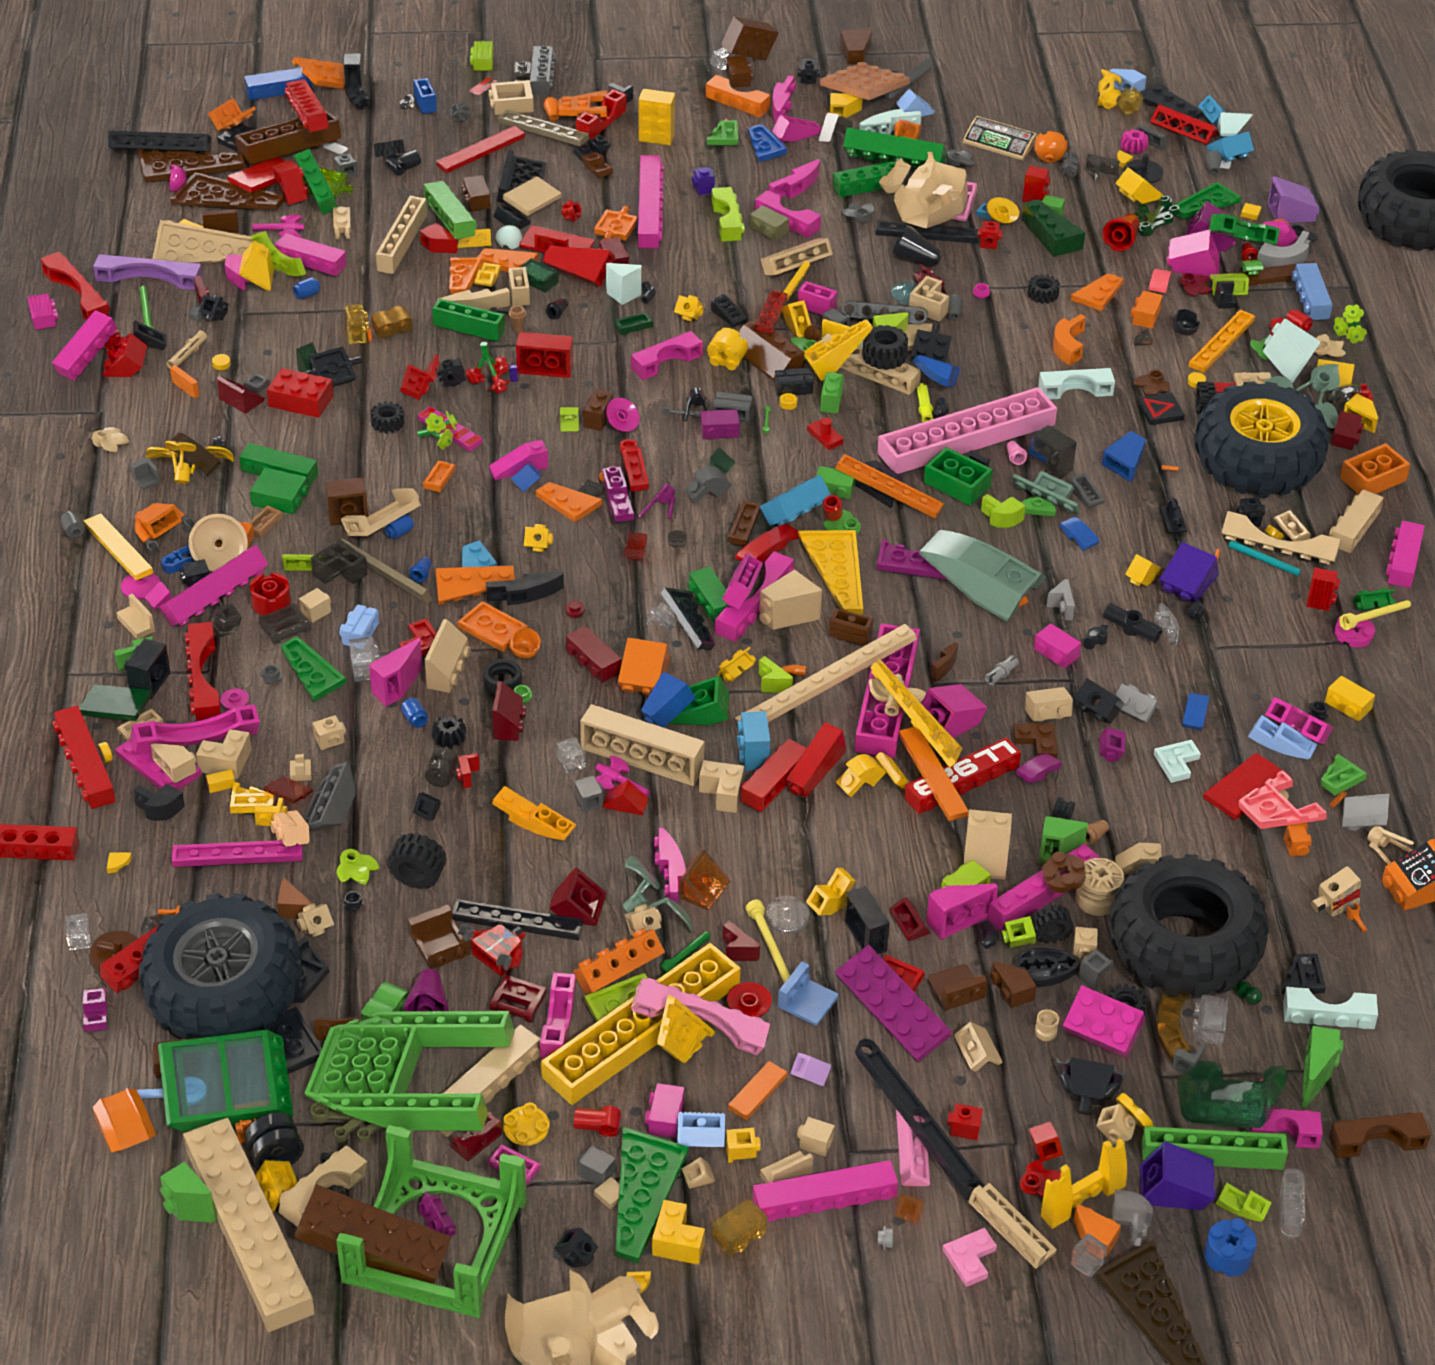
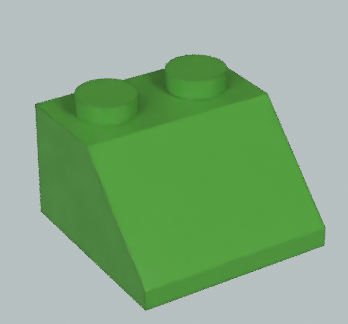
(187, 1195)

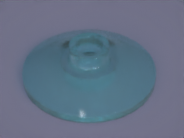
(902, 290)

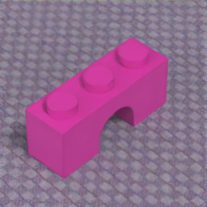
(1299, 720)
(1302, 1125)

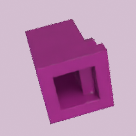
(1111, 748)

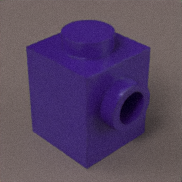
(703, 180)

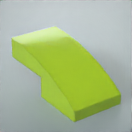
(1247, 1206)

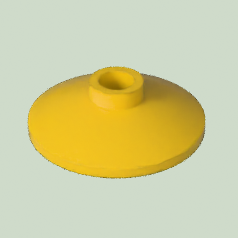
(1002, 210)

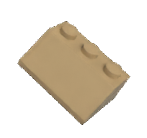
(446, 658)

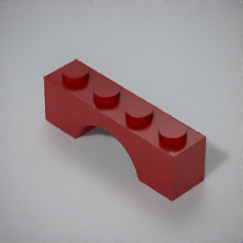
(595, 123)

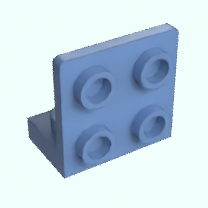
(804, 997)

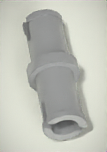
(1001, 670)

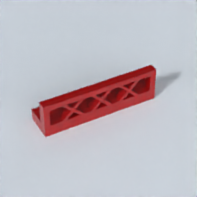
(1184, 120)

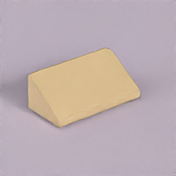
(1292, 526)

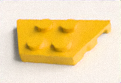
(681, 1030)

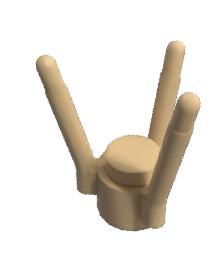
(1381, 837)

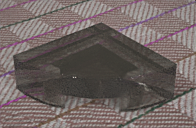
(407, 102)
(1143, 338)

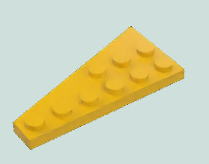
(921, 718)

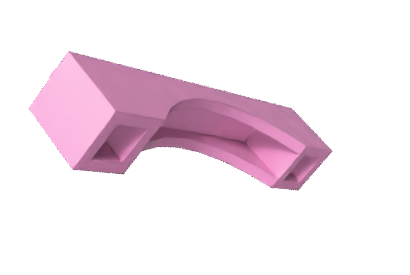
(744, 1031)

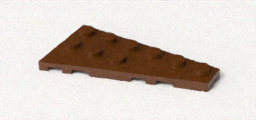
(158, 165)

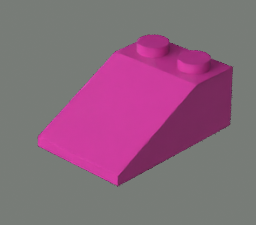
(958, 907)

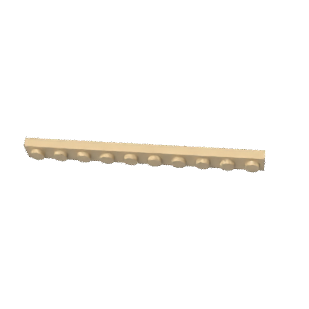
(835, 673)

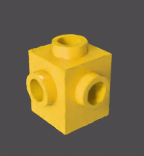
(689, 308)
(531, 535)

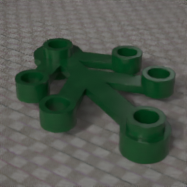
(1165, 203)

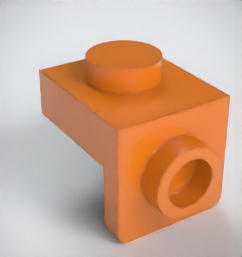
(907, 129)

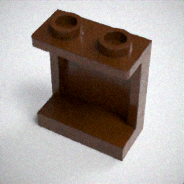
(438, 937)

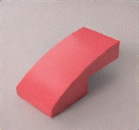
(1160, 280)

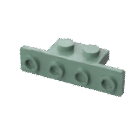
(1049, 488)

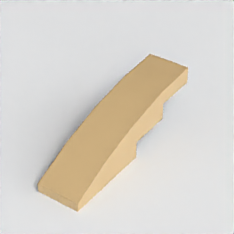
(482, 299)

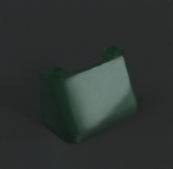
(1218, 1101)

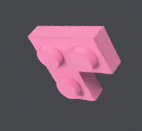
(965, 1255)

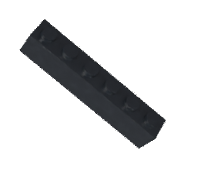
(159, 141)

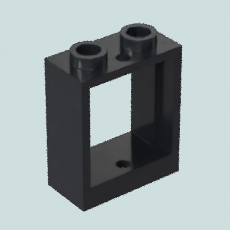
(866, 920)

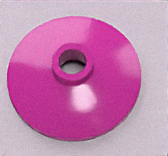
(626, 410)
(140, 587)

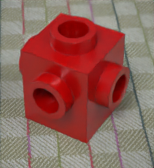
(989, 234)

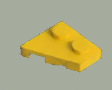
(245, 800)

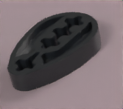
(1056, 961)

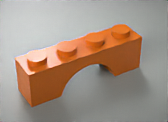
(750, 102)

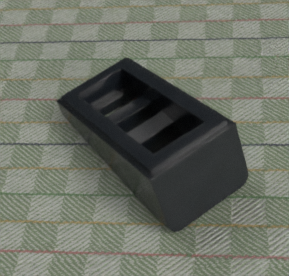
(727, 310)

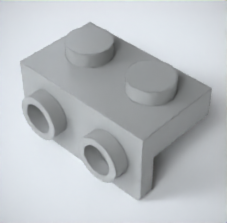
(1137, 704)

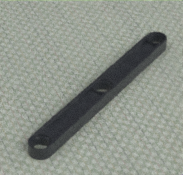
(909, 1106)

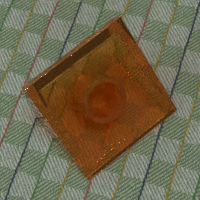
(702, 882)

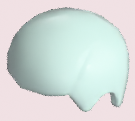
(509, 236)

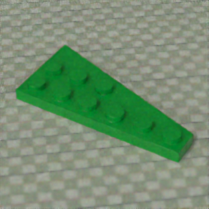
(646, 1179)

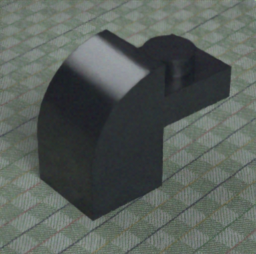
(159, 805)

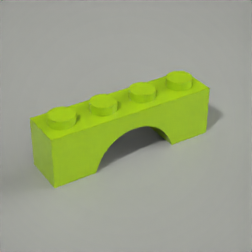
(726, 203)

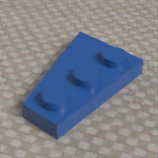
(765, 143)

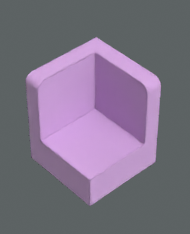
(810, 1069)

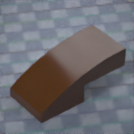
(596, 164)
(945, 663)

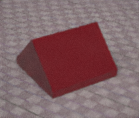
(238, 395)

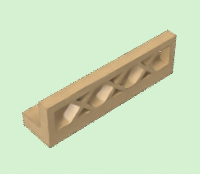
(1009, 1228)

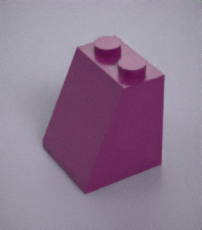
(1202, 222)

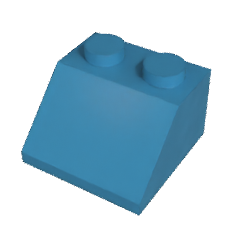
(1232, 146)

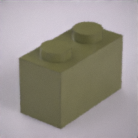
(769, 223)

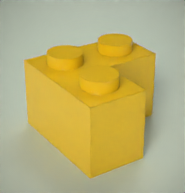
(676, 1239)

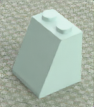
(1289, 348)

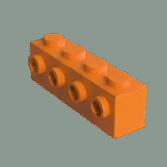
(618, 961)

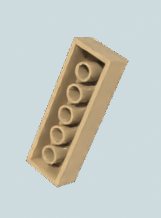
(642, 744)

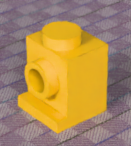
(741, 1144)

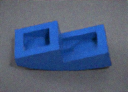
(1080, 532)
(1195, 711)

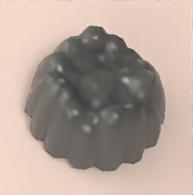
(195, 314)

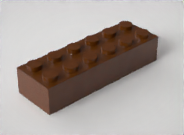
(283, 139)
(389, 1240)

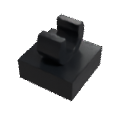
(427, 806)

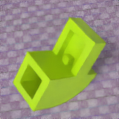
(1003, 514)

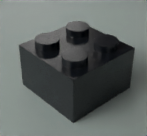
(148, 666)

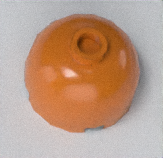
(1050, 146)

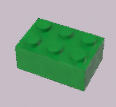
(958, 476)

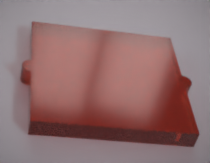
(288, 789)

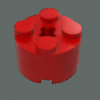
(269, 593)

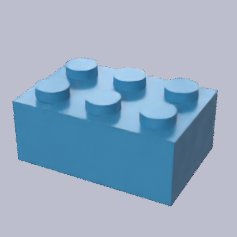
(795, 501)

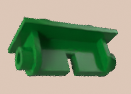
(1365, 599)

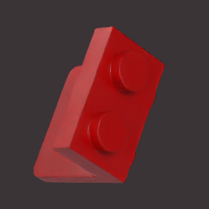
(417, 381)

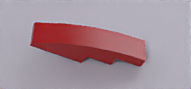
(767, 543)

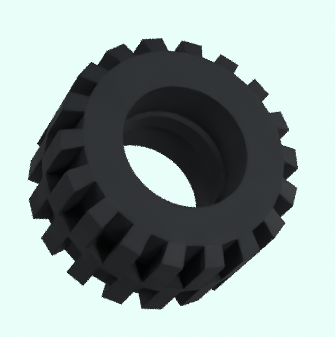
(885, 347)
(416, 861)

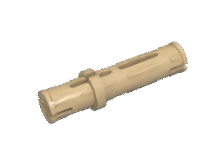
(198, 339)

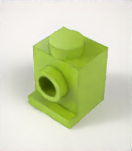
(1022, 926)

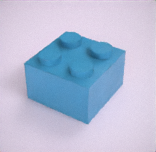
(753, 739)

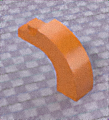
(1064, 344)

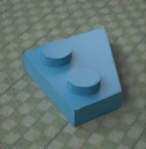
(476, 556)

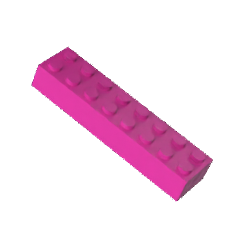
(876, 729)

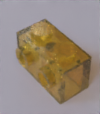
(357, 323)
(739, 1227)

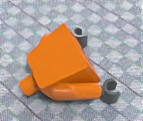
(157, 520)

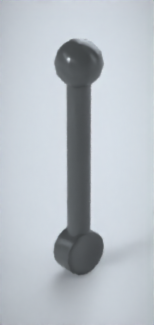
(667, 411)

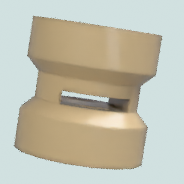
(1047, 1025)

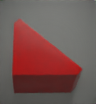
(626, 799)

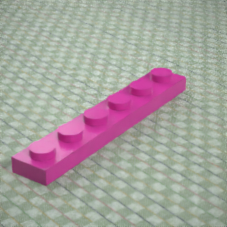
(235, 853)

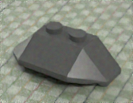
(331, 798)

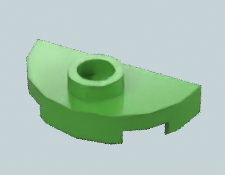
(1039, 506)

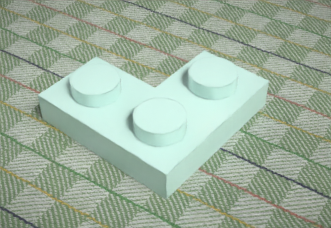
(1173, 759)

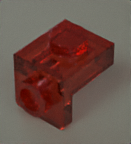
(636, 545)

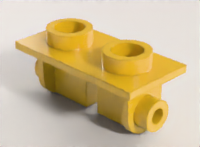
(481, 238)
(740, 659)

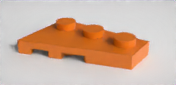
(506, 258)
(568, 501)

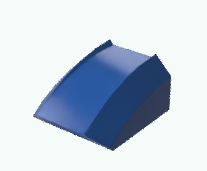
(939, 371)

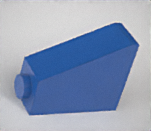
(1125, 455)
(666, 700)

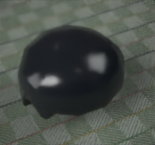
(1186, 322)

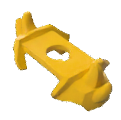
(1108, 95)

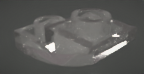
(1168, 622)

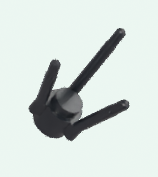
(697, 398)

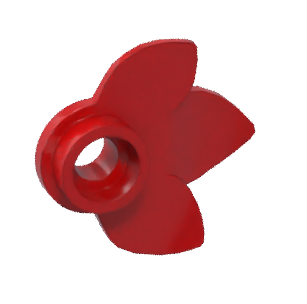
(1037, 1177)

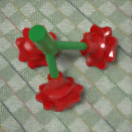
(496, 366)

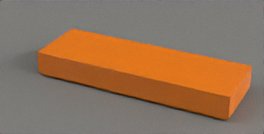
(757, 1090)

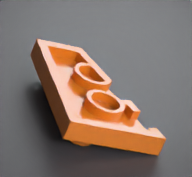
(463, 273)
(1098, 292)

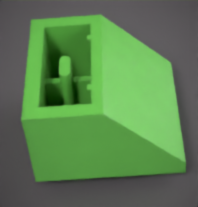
(1061, 836)

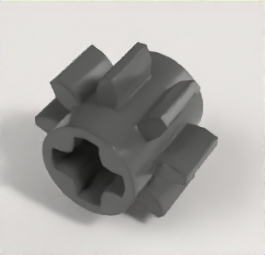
(459, 112)

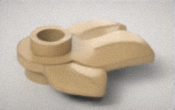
(1329, 347)
(109, 438)

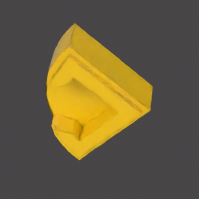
(1124, 158)
(1273, 532)
(117, 860)
(641, 1278)

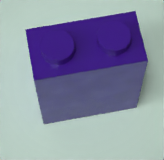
(1189, 573)
(1177, 1178)

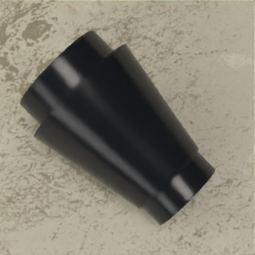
(555, 309)

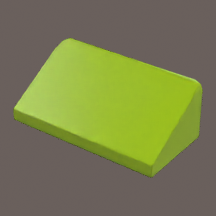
(297, 562)

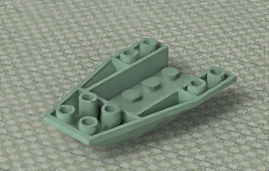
(982, 571)

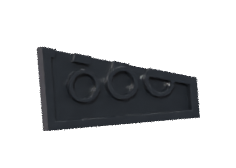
(1158, 95)
(686, 612)

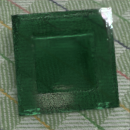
(721, 460)

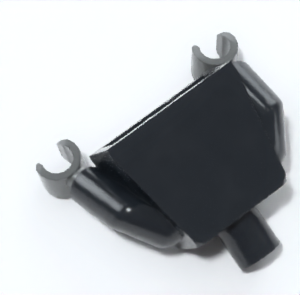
(1089, 1082)

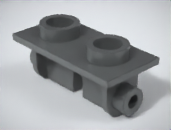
(1069, 163)

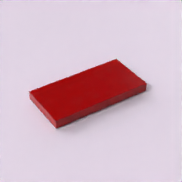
(257, 176)
(1239, 783)

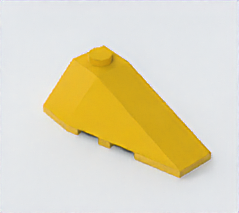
(832, 354)

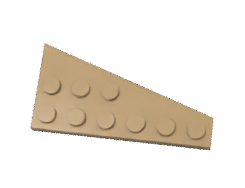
(197, 244)

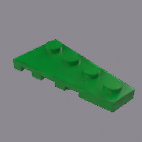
(1215, 194)
(312, 670)

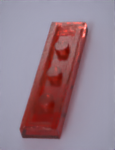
(771, 312)

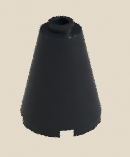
(916, 248)

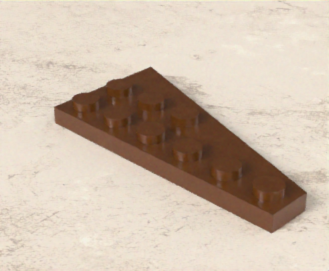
(217, 192)

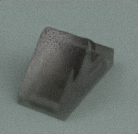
(1100, 165)

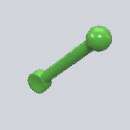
(766, 429)

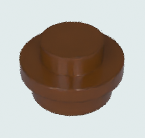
(812, 333)

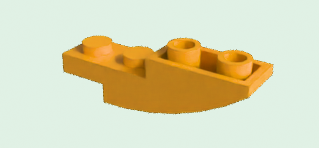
(534, 818)

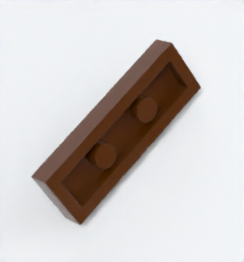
(744, 523)

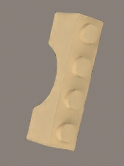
(342, 1169)

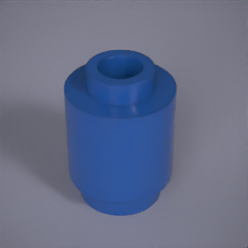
(306, 288)
(399, 527)
(414, 712)

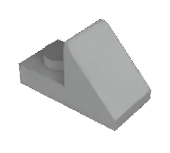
(1062, 598)

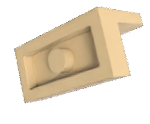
(136, 618)
(976, 1046)
(789, 1167)

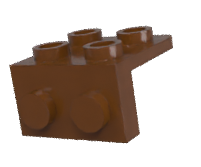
(957, 986)

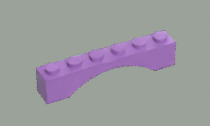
(114, 268)

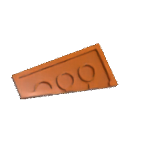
(467, 581)

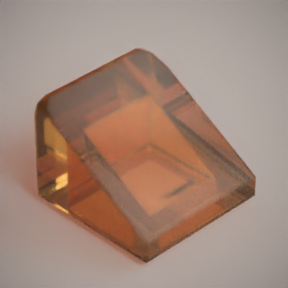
(909, 1208)

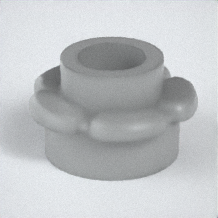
(886, 1237)

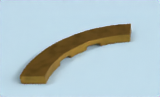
(1168, 1024)

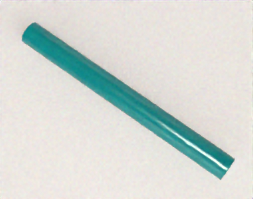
(1265, 558)

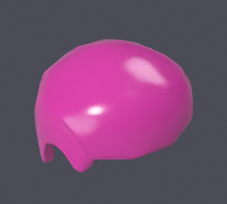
(177, 178)

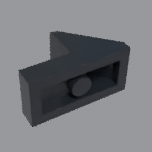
(149, 335)

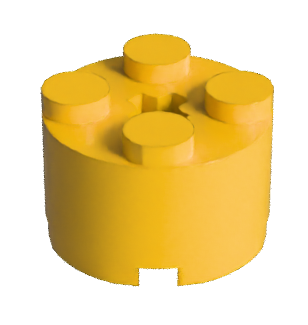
(727, 348)

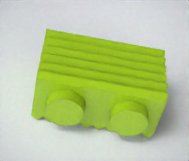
(482, 56)

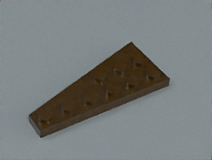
(1152, 1303)

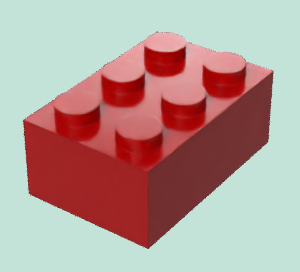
(544, 354)
(300, 392)

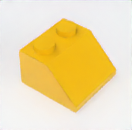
(1137, 188)

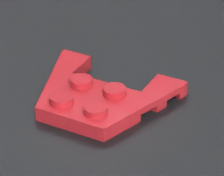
(1271, 809)

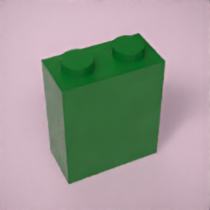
(279, 490)

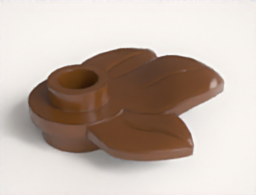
(1152, 383)

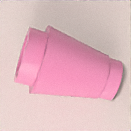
(1016, 453)

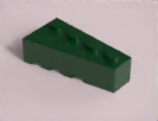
(1052, 229)

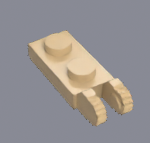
(342, 221)

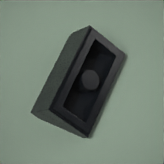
(510, 217)

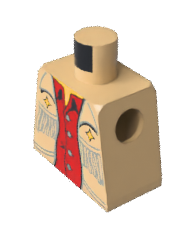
(1338, 892)

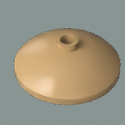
(215, 528)

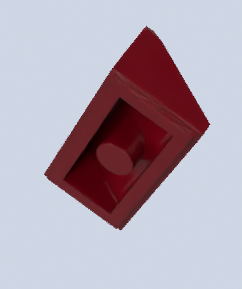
(909, 919)

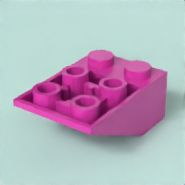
(396, 672)

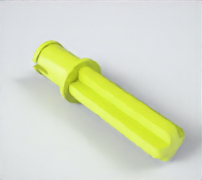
(925, 407)

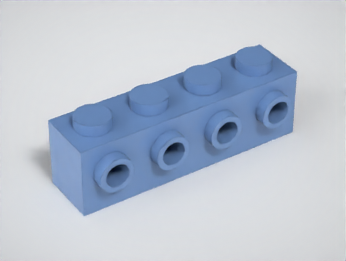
(1312, 291)

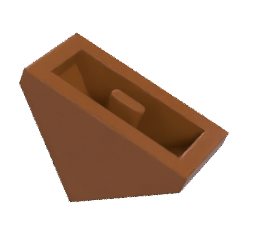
(290, 901)

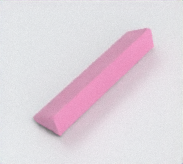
(912, 1155)

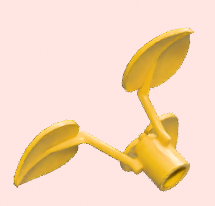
(183, 471)

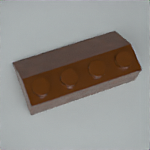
(770, 351)

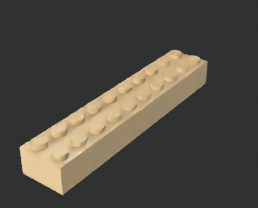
(249, 1225)

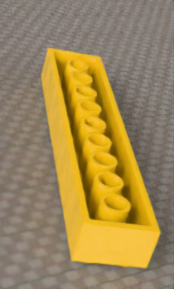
(626, 1034)

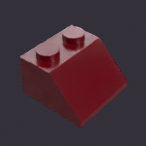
(508, 713)

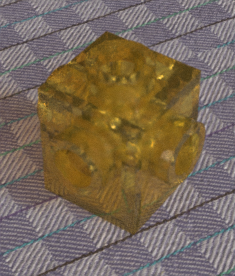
(1130, 100)

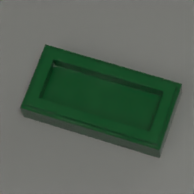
(633, 323)

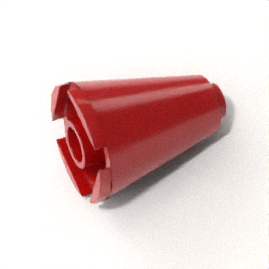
(1121, 232)

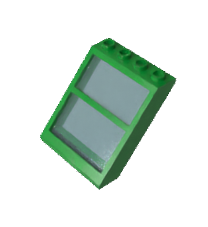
(224, 1078)

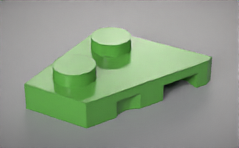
(1342, 776)

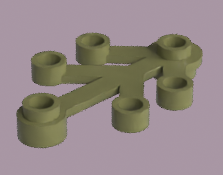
(327, 1113)

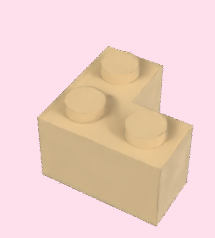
(929, 297)
(219, 757)
(723, 781)

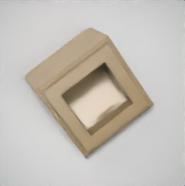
(698, 1173)

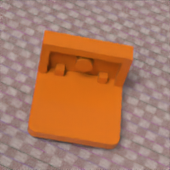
(229, 115)

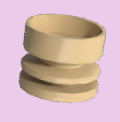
(1100, 886)

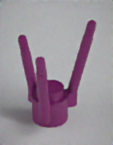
(665, 495)

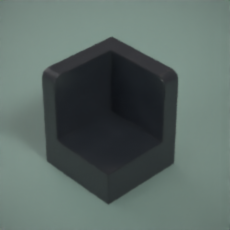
(1224, 295)

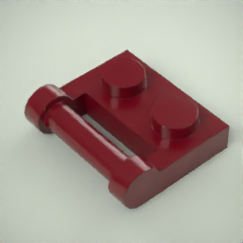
(521, 993)

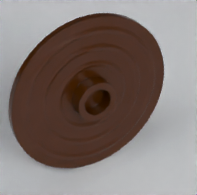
(109, 945)

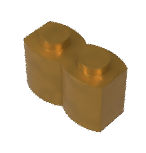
(392, 321)

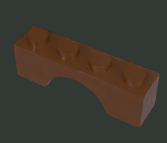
(1405, 1130)

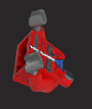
(495, 946)

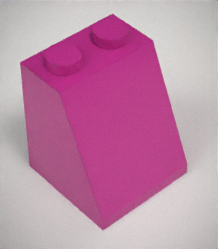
(1194, 254)
(954, 708)

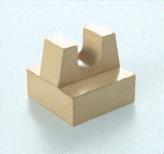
(300, 769)

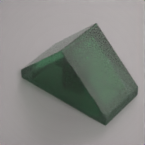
(302, 357)

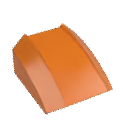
(123, 1120)

